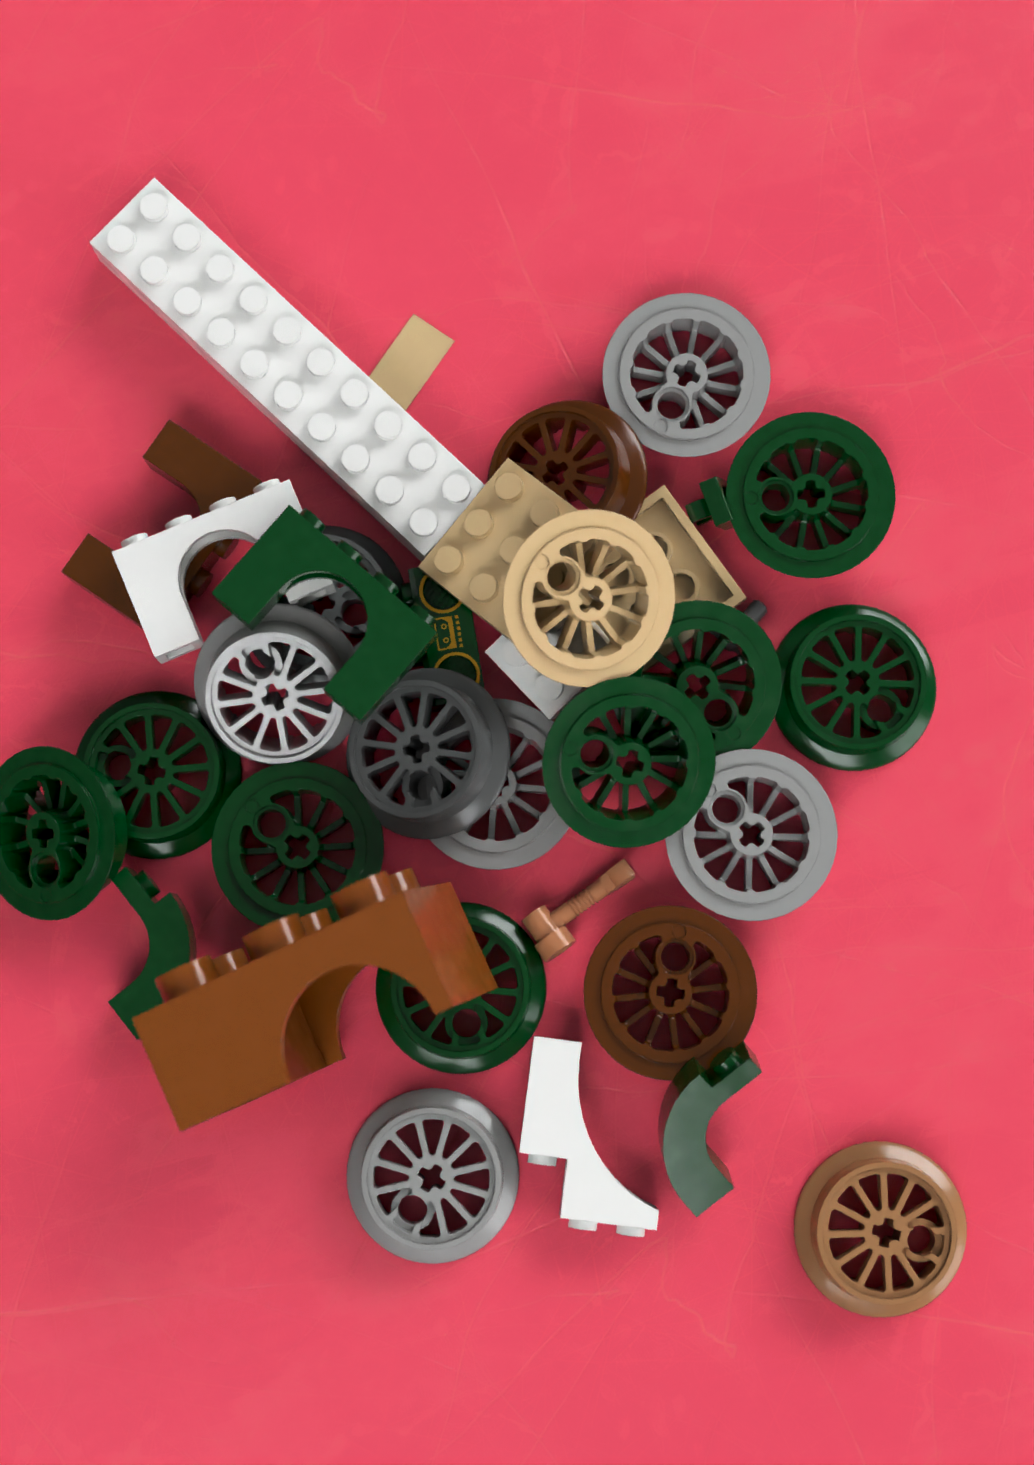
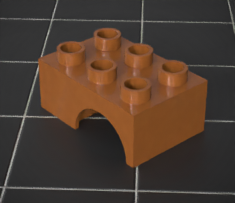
(259, 1025)

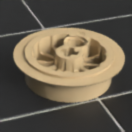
(646, 624)

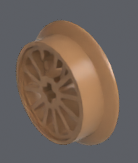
(946, 1235)

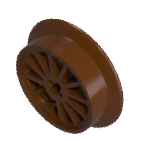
(623, 452)
(683, 927)

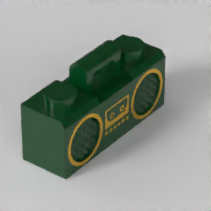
(456, 638)

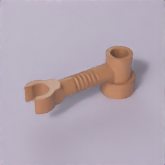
(550, 928)

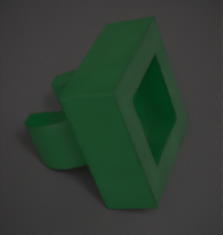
(712, 506)

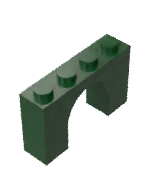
(298, 552)

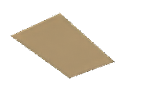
(410, 360)

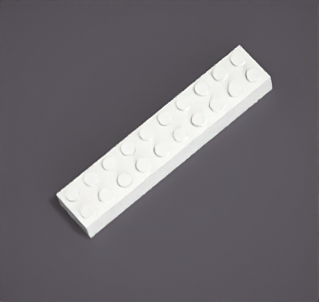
(287, 368)

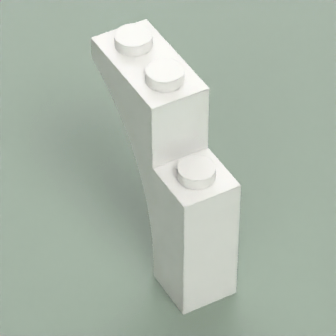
(556, 1129)

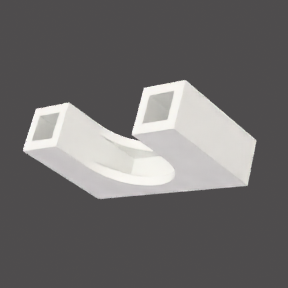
(158, 564)

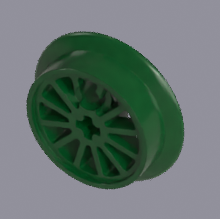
(852, 449)
(905, 723)
(742, 724)
(223, 767)
(257, 798)
(658, 816)
(57, 833)
(476, 1052)

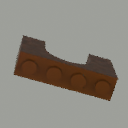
(201, 474)

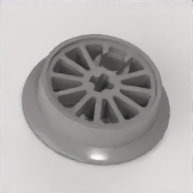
(698, 316)
(301, 630)
(818, 839)
(525, 847)
(402, 1235)

